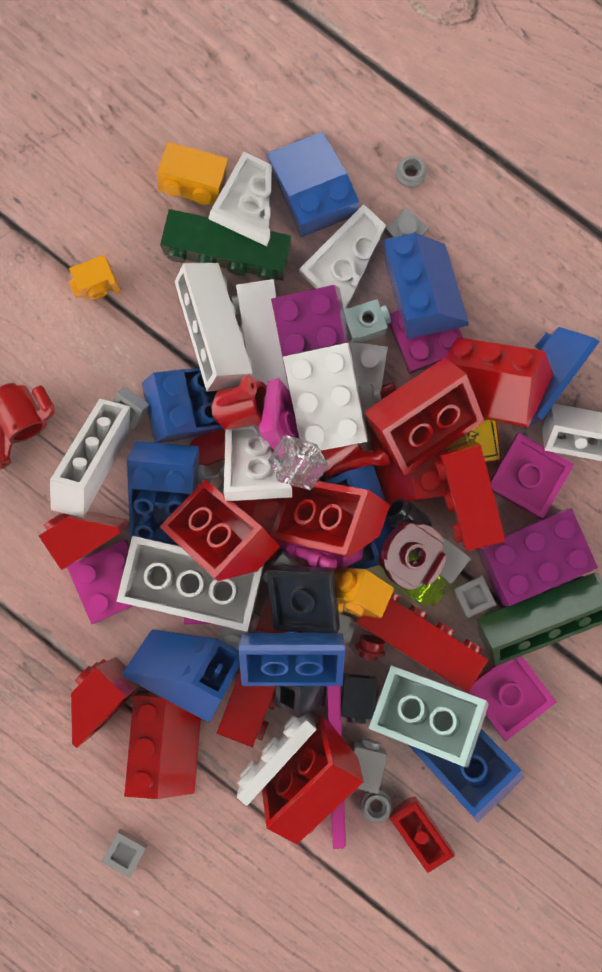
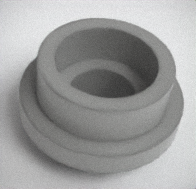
(411, 163)
(381, 814)

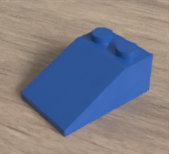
(313, 183)
(483, 783)

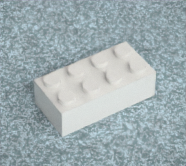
(172, 582)

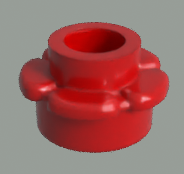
(370, 647)

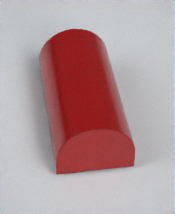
(421, 834)

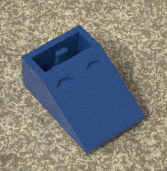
(179, 405)
(158, 483)
(185, 670)

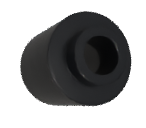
(405, 511)

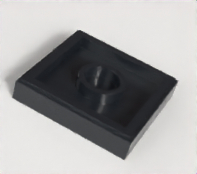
(303, 598)

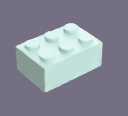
(429, 716)

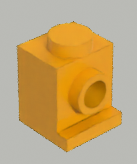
(93, 279)

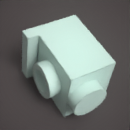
(361, 331)

